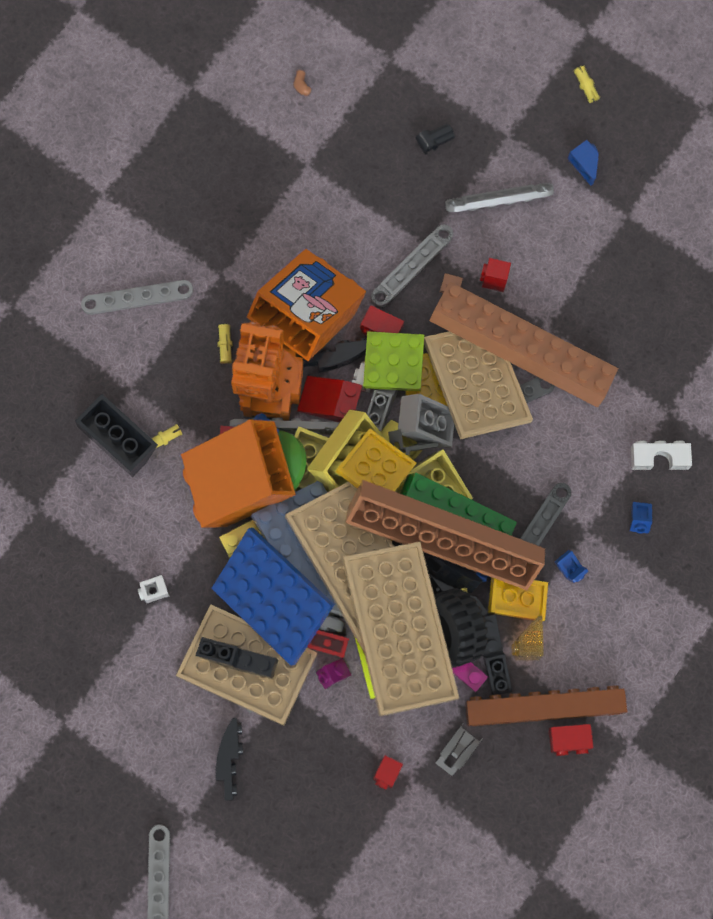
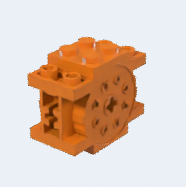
(257, 361)
(286, 390)

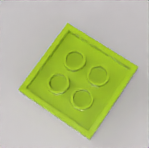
(393, 361)

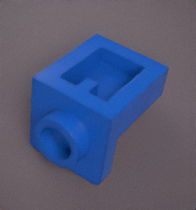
(641, 517)

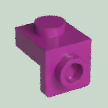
(333, 673)

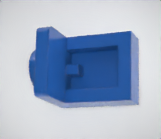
(571, 567)

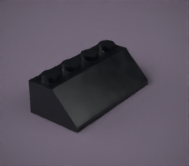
(116, 435)

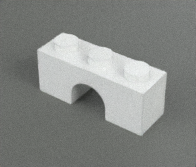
(677, 453)

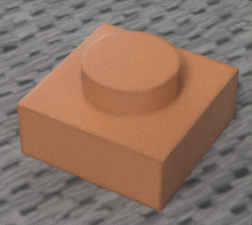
(450, 278)

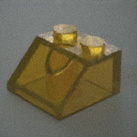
(529, 643)

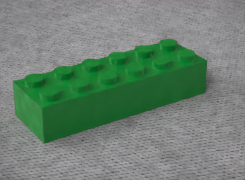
(441, 497)

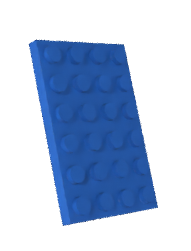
(272, 596)

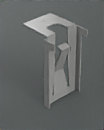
(464, 742)

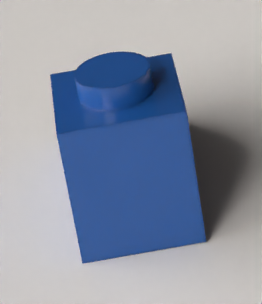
(585, 160)

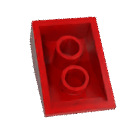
(329, 398)

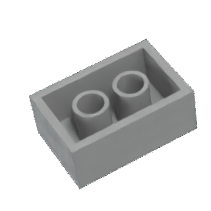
(426, 421)

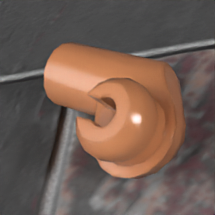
(300, 85)

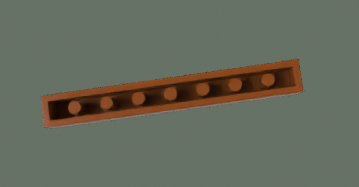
(546, 707)

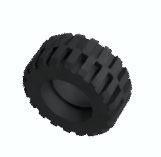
(461, 626)

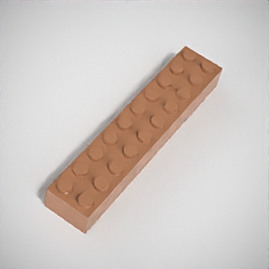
(524, 344)
(445, 535)

